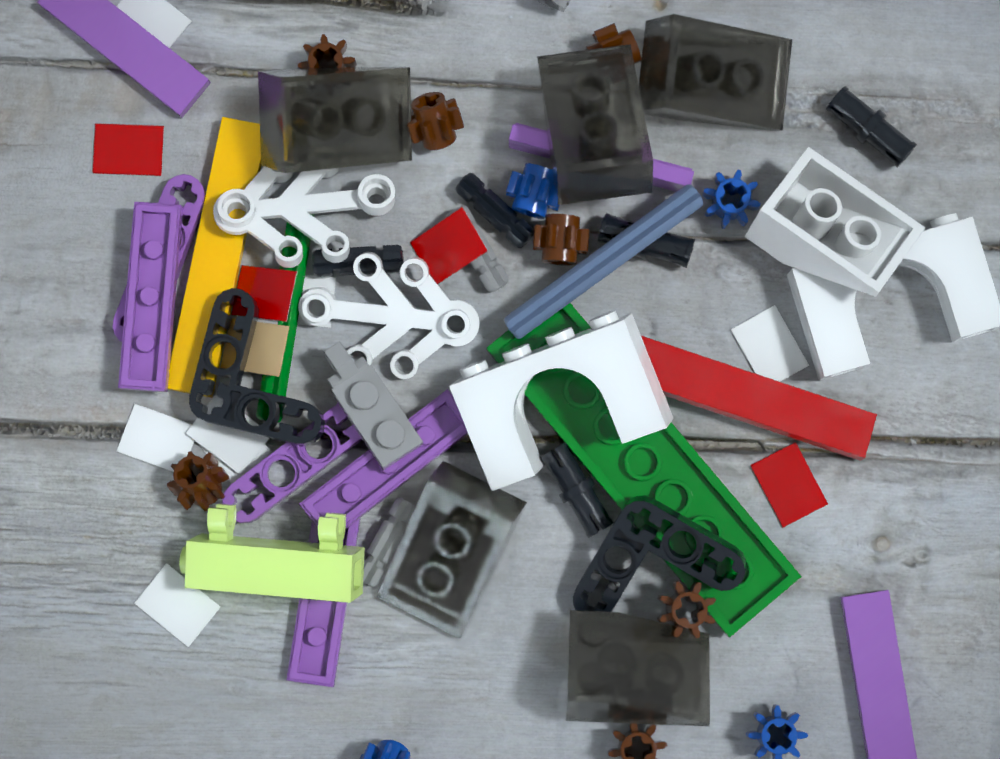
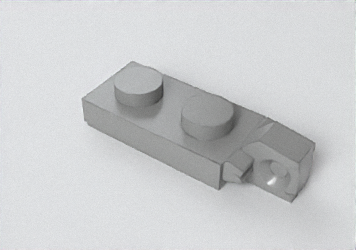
(370, 407)

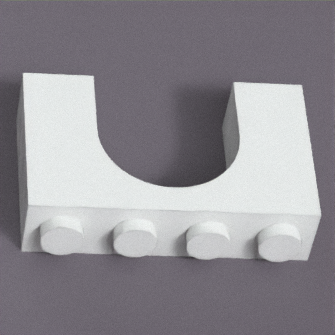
(945, 255)
(606, 354)

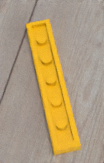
(215, 253)

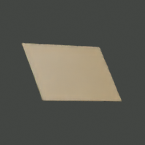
(265, 351)

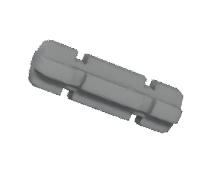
(492, 275)
(387, 541)

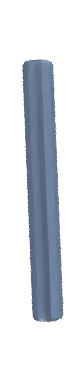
(603, 261)

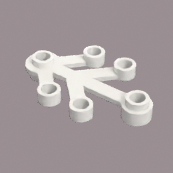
(296, 207)
(397, 315)

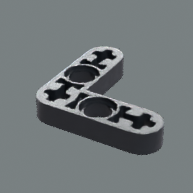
(236, 396)
(641, 540)

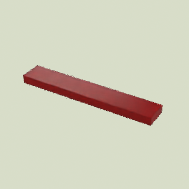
(761, 401)

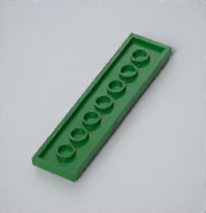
(660, 468)

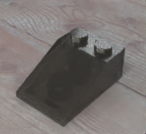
(714, 73)
(334, 117)
(595, 124)
(450, 549)
(635, 671)

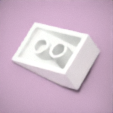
(833, 226)

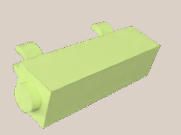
(273, 566)

